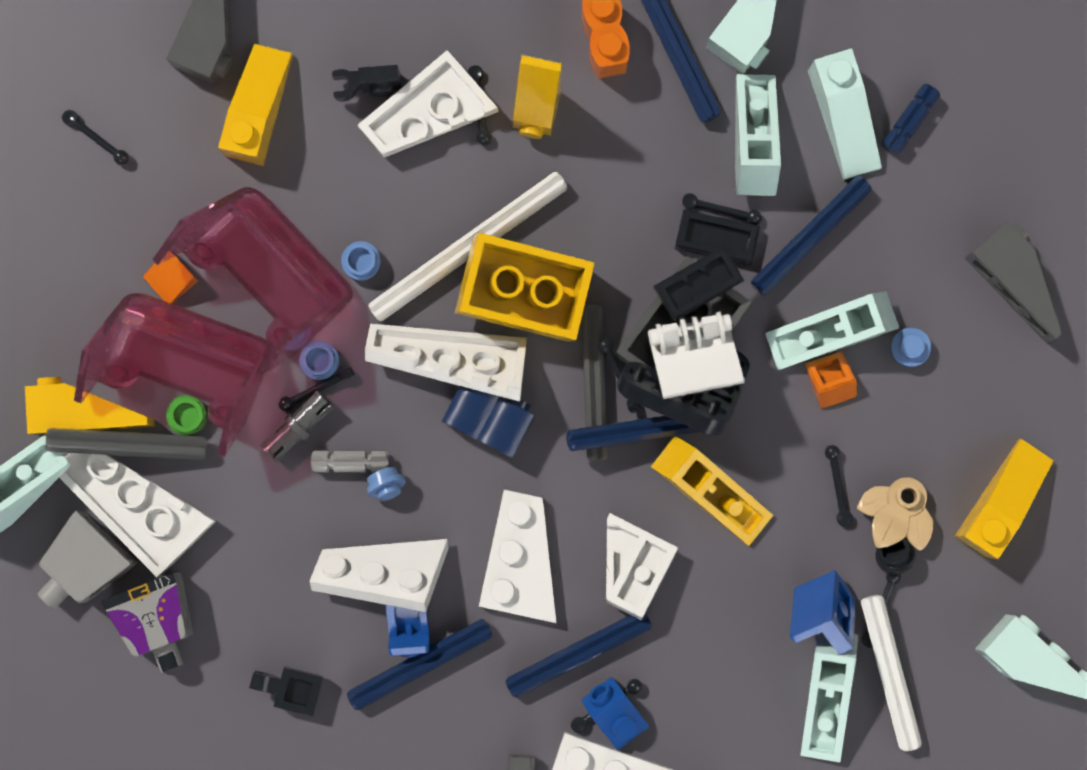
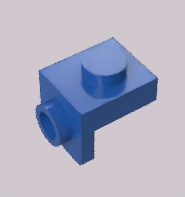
(407, 631)
(614, 713)

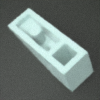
(743, 34)
(845, 113)
(756, 135)
(832, 330)
(27, 478)
(828, 701)

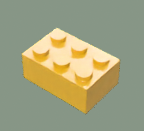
(524, 287)

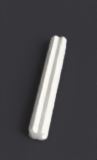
(891, 673)

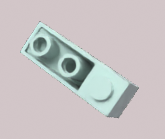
(1025, 657)

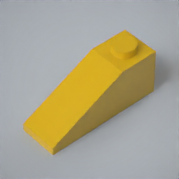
(537, 97)
(255, 105)
(53, 406)
(711, 490)
(1005, 501)

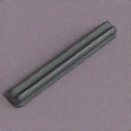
(594, 374)
(125, 443)

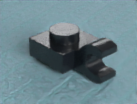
(376, 80)
(294, 690)

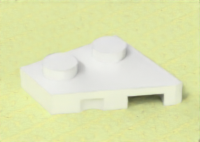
(634, 566)

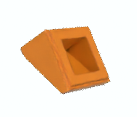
(170, 279)
(831, 379)

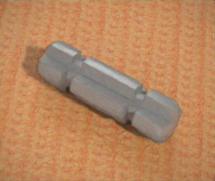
(349, 461)

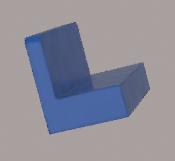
(824, 607)

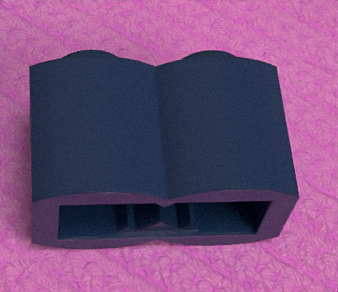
(490, 419)

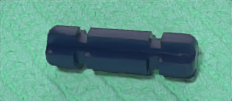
(911, 119)

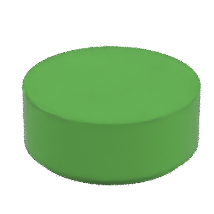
(186, 415)

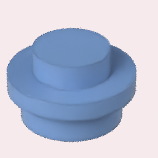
(360, 260)
(910, 347)
(319, 360)
(385, 484)

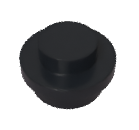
(896, 558)

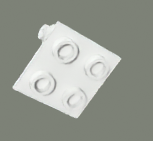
(695, 355)

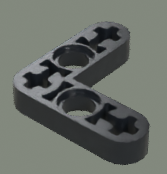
(712, 408)

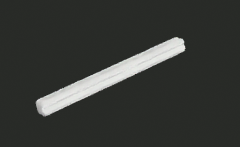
(458, 252)

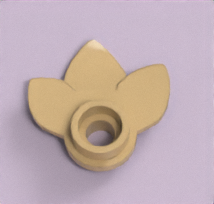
(894, 517)

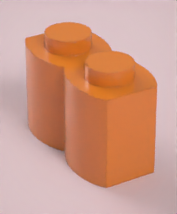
(608, 40)

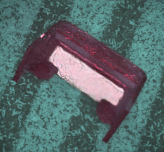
(269, 261)
(179, 351)

